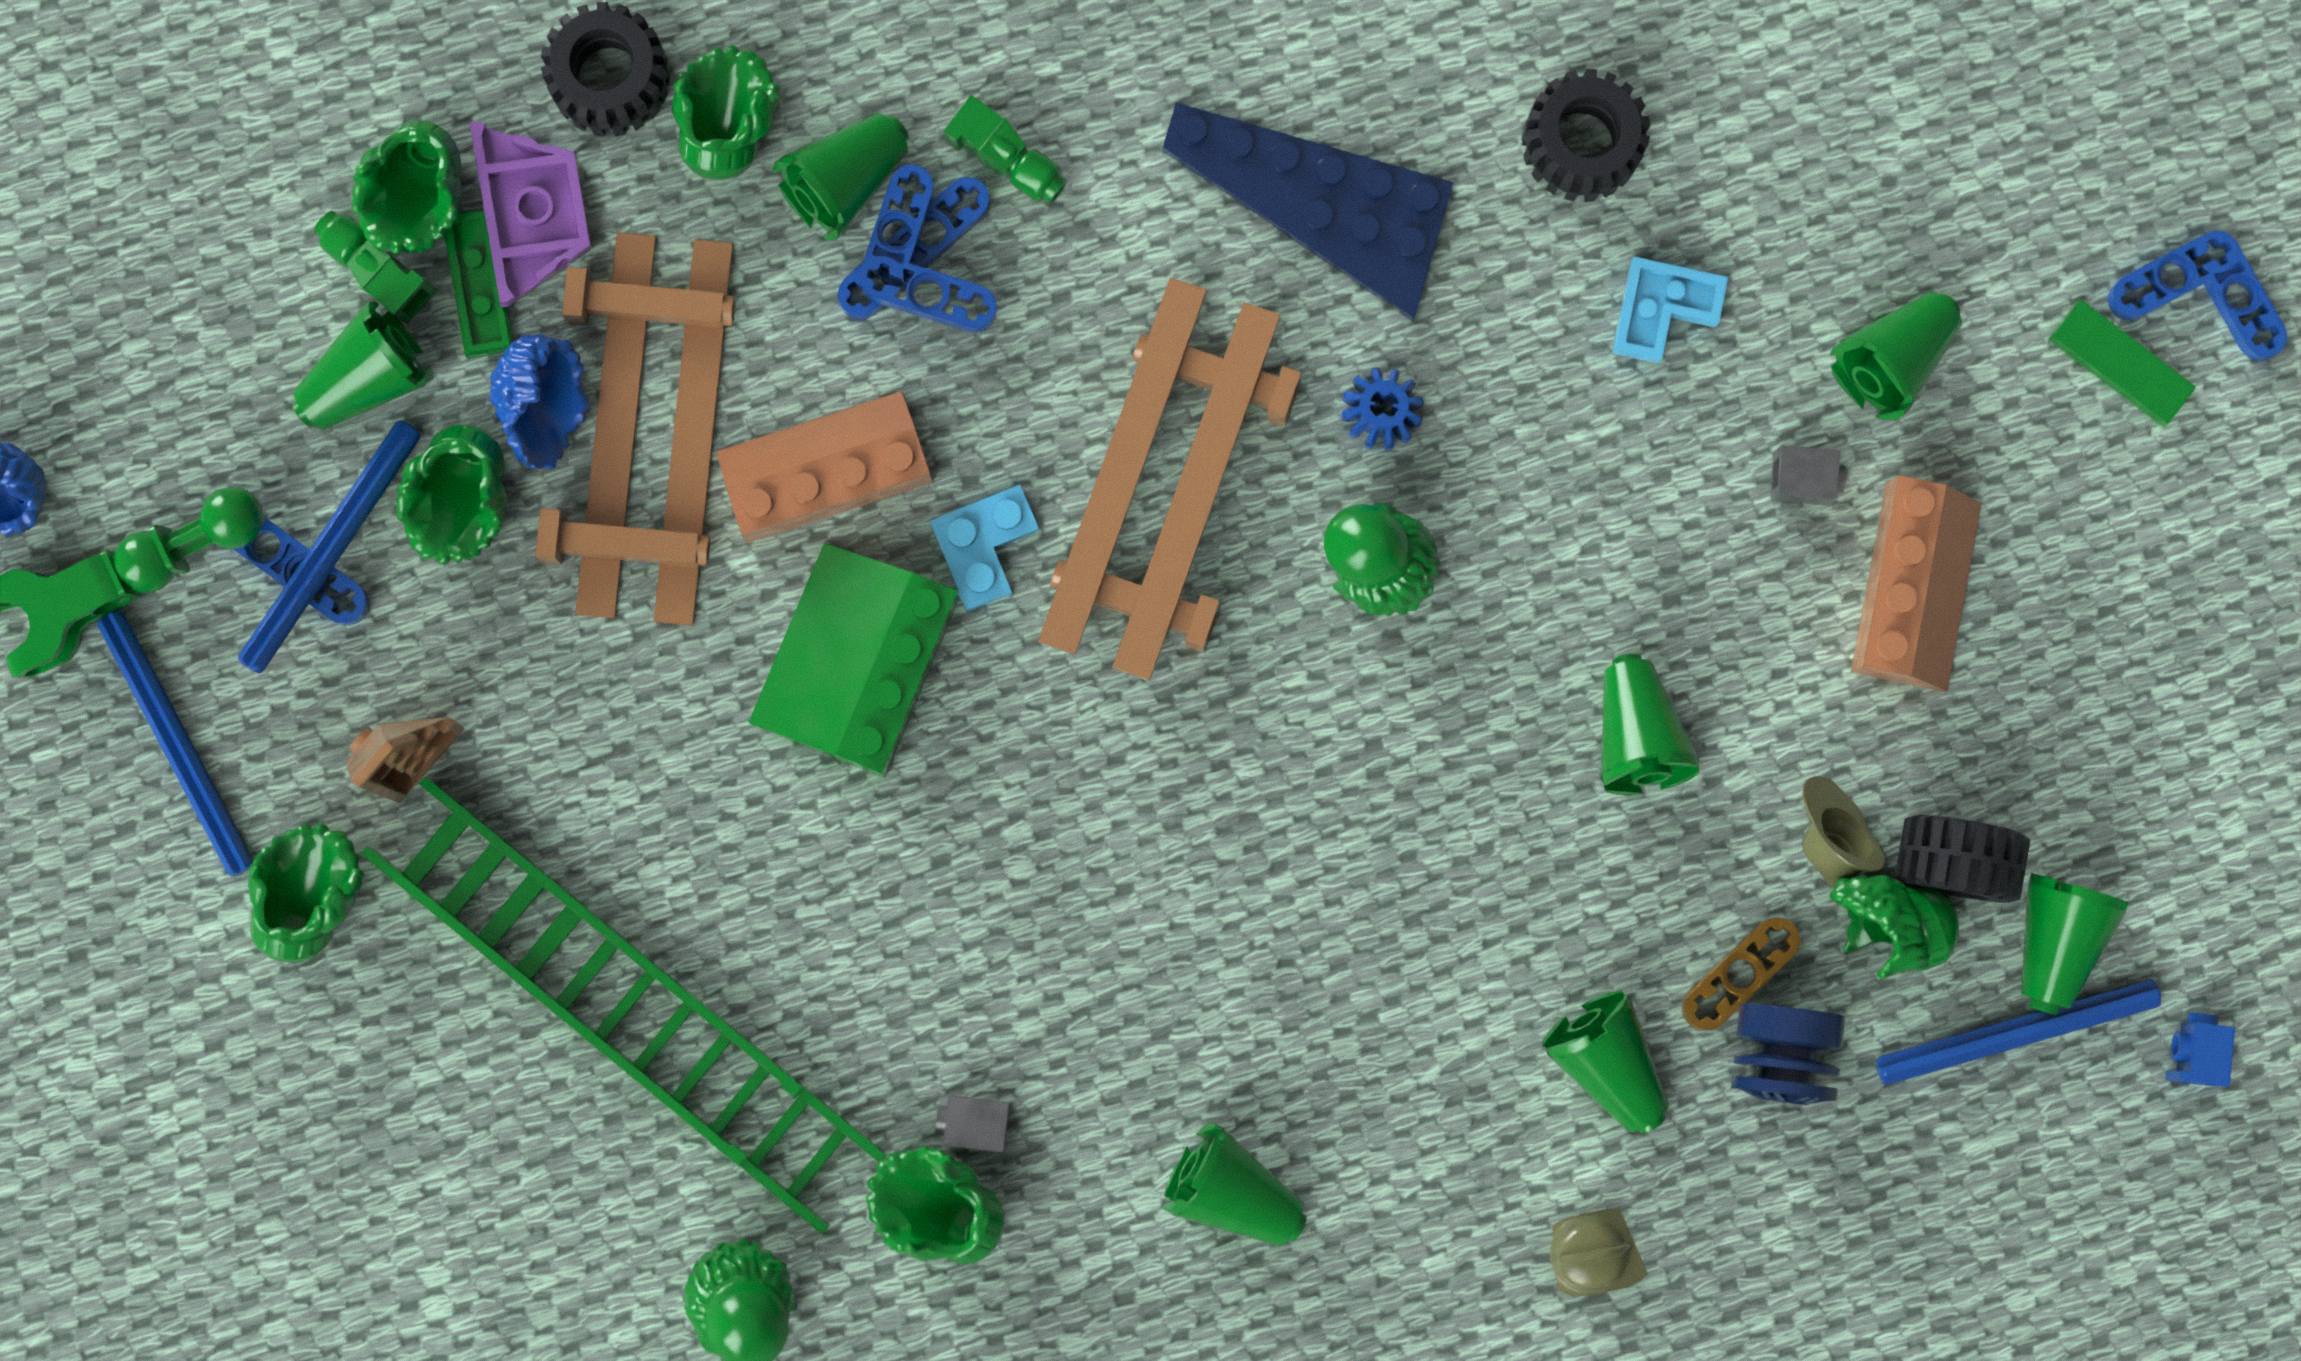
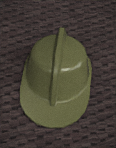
(1838, 834)
(1595, 1254)

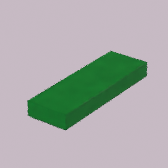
(482, 321)
(2122, 363)

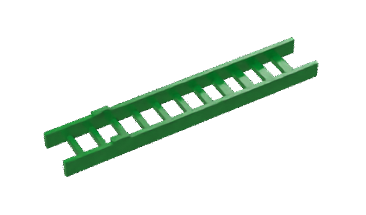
(547, 945)

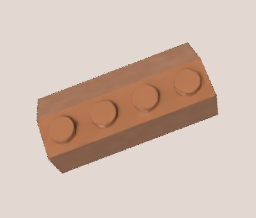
(823, 467)
(1916, 583)

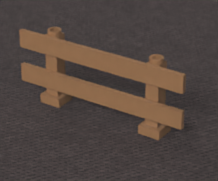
(1233, 385)
(603, 537)

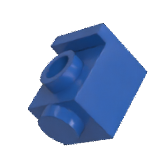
(2202, 1052)

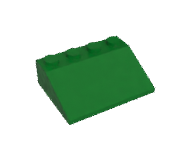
(855, 658)

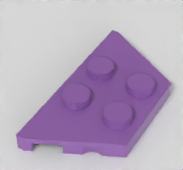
(529, 209)

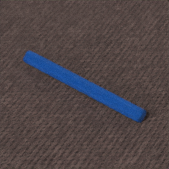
(329, 547)
(175, 743)
(2017, 1032)

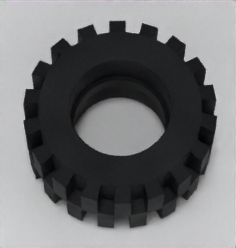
(594, 32)
(1574, 172)
(1963, 858)

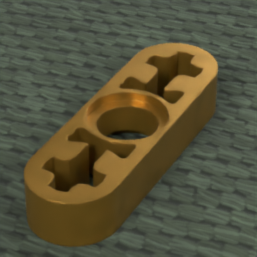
(1758, 940)

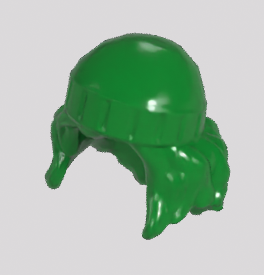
(723, 111)
(408, 188)
(453, 495)
(1381, 558)
(302, 891)
(1911, 918)
(933, 1207)
(740, 1302)

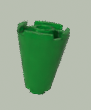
(841, 172)
(1896, 354)
(361, 370)
(1641, 731)
(2064, 939)
(1611, 1061)
(1232, 1191)

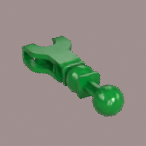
(143, 562)

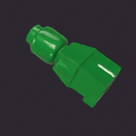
(1004, 151)
(374, 269)

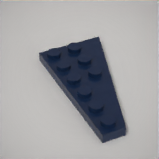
(1341, 206)

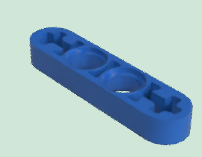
(925, 254)
(284, 564)

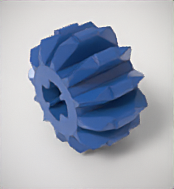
(1382, 425)

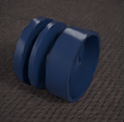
(1788, 1052)

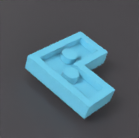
(1663, 292)
(970, 540)

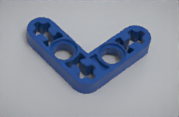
(900, 259)
(2216, 279)

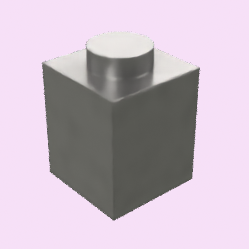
(1807, 475)
(973, 1123)

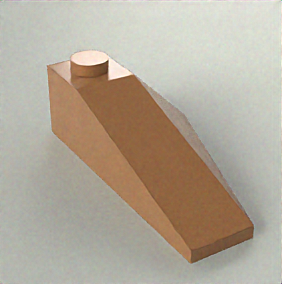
(399, 754)

